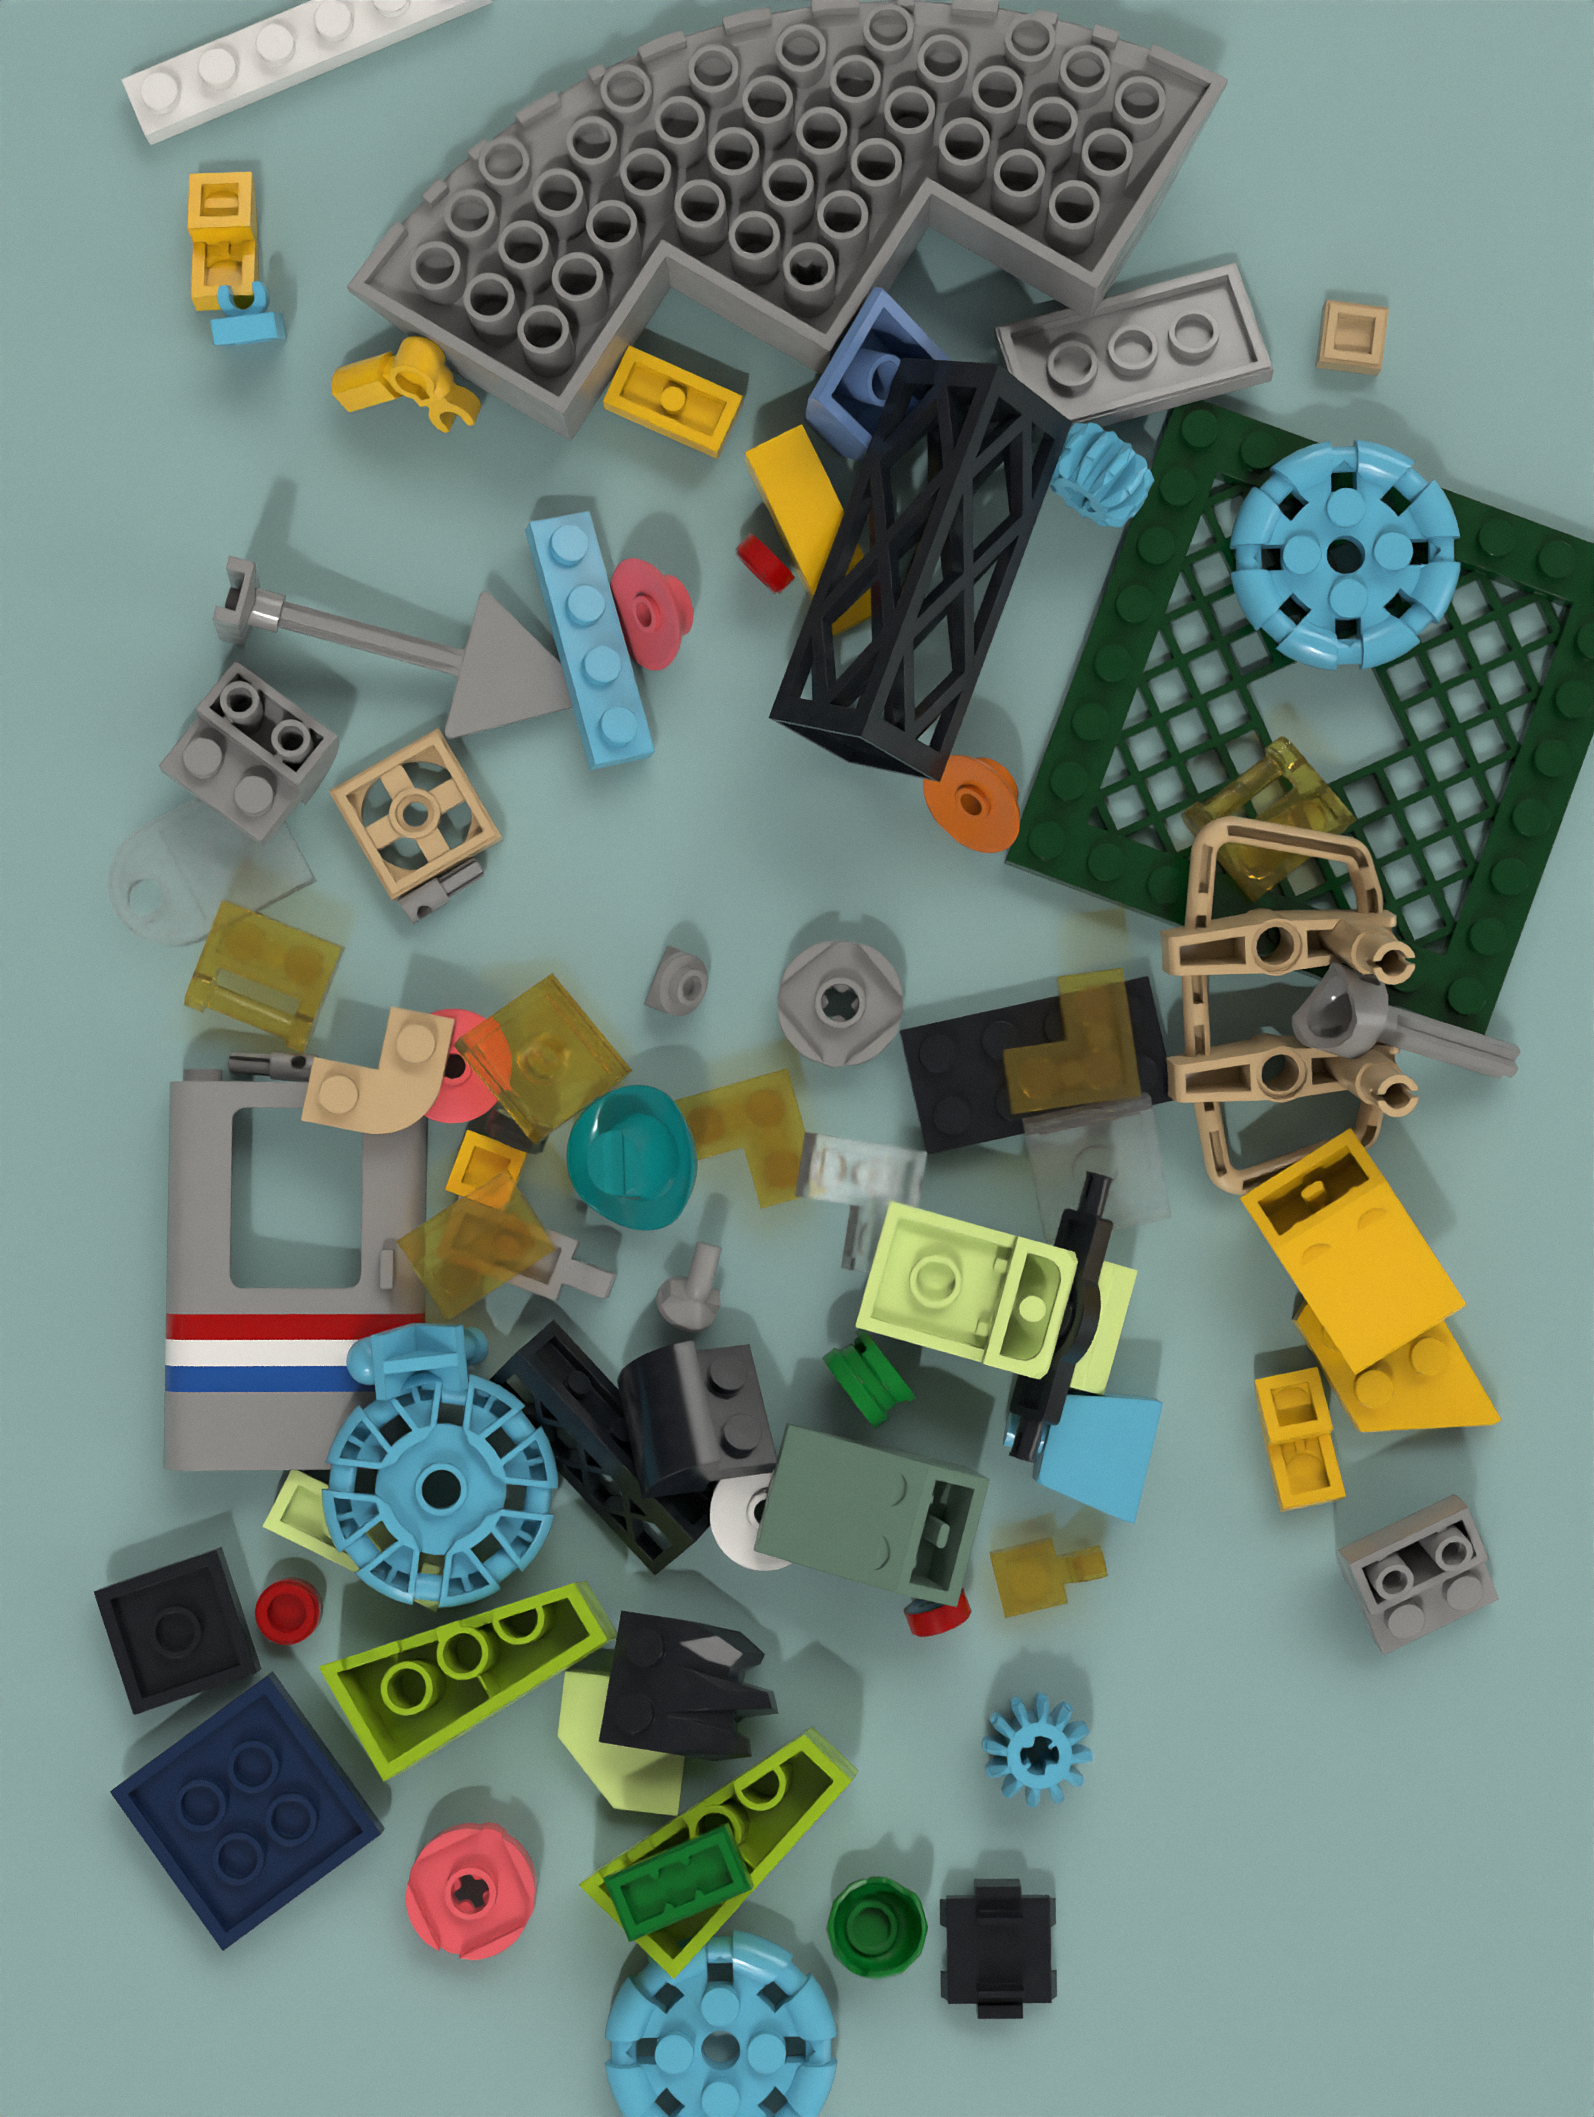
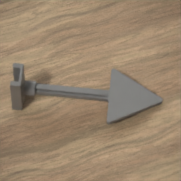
(499, 674)

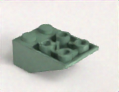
(872, 1514)

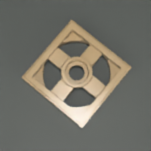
(351, 799)

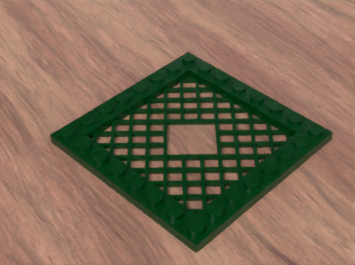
(1494, 545)

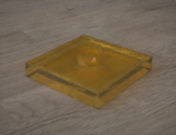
(543, 1058)

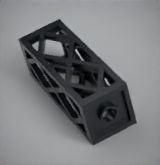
(972, 425)

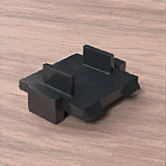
(998, 1949)

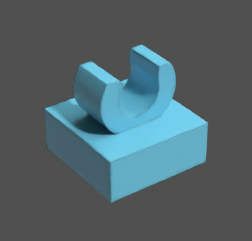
(247, 325)

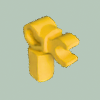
(414, 372)

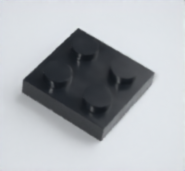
(177, 1630)

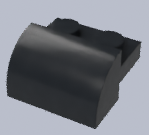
(695, 1418)

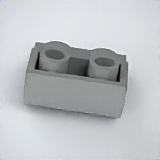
(251, 754)
(1418, 1573)

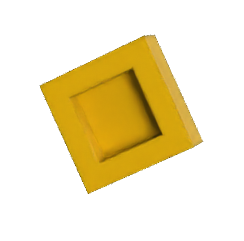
(481, 1160)

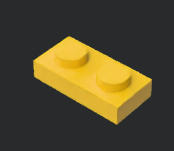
(673, 402)

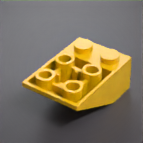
(1353, 1251)

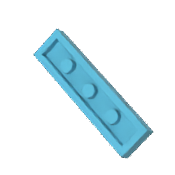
(589, 640)

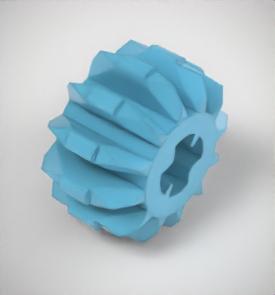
(1101, 476)
(1052, 1765)

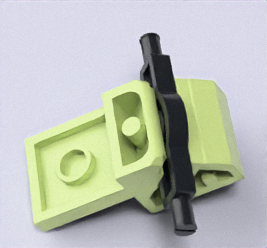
(1006, 1301)

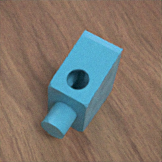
(1097, 1450)

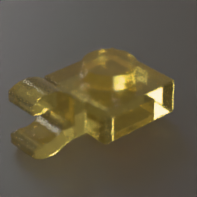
(1033, 1575)

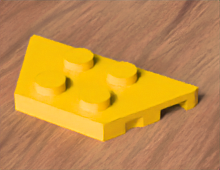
(1411, 1388)

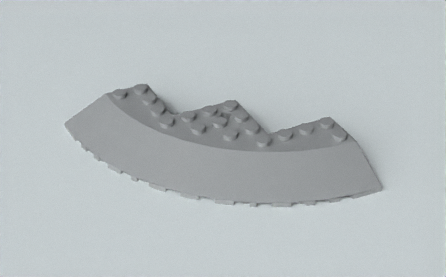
(783, 162)

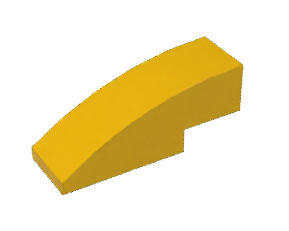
(803, 511)

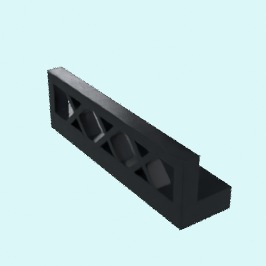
(580, 1398)

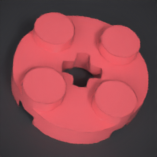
(457, 1925)

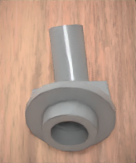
(691, 1301)

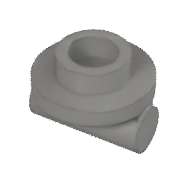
(678, 983)

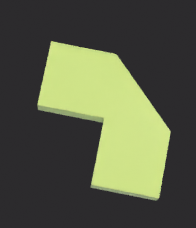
(624, 1775)

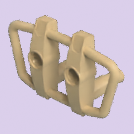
(1307, 940)

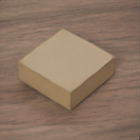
(1352, 337)

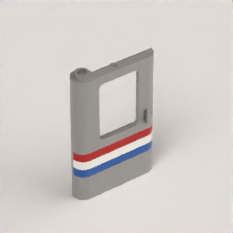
(265, 1369)

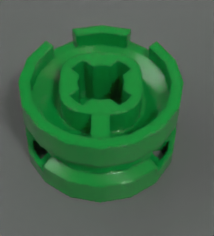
(868, 1378)

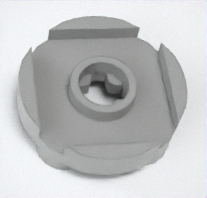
(844, 967)

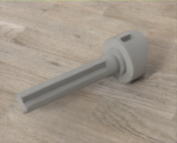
(1353, 1013)

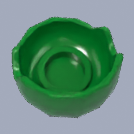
(876, 1928)

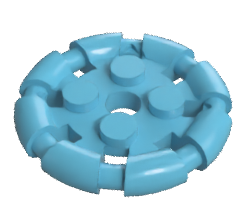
(1376, 531)
(440, 1530)
(737, 2007)

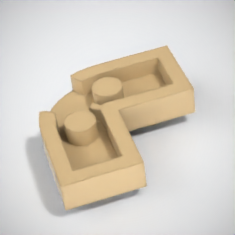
(396, 1092)

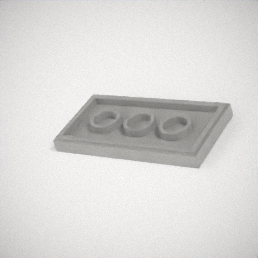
(1141, 349)

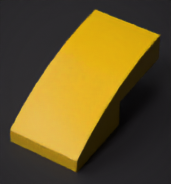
(223, 237)
(1298, 1439)

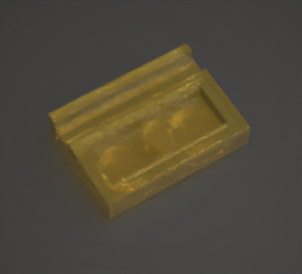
(477, 1245)

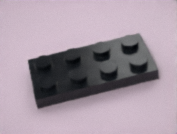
(961, 1071)

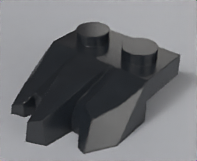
(682, 1688)

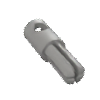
(438, 891)
(278, 1065)

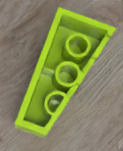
(450, 1679)
(768, 1815)

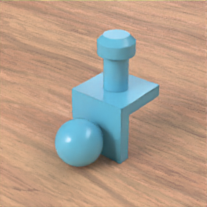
(415, 1348)

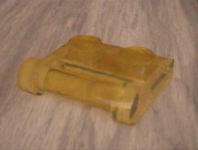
(1306, 806)
(271, 956)

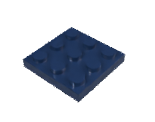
(247, 1811)

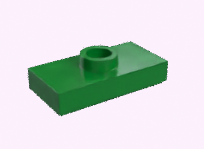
(678, 1882)

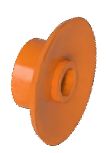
(975, 803)

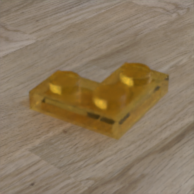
(1092, 1062)
(754, 1116)

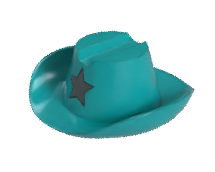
(633, 1158)

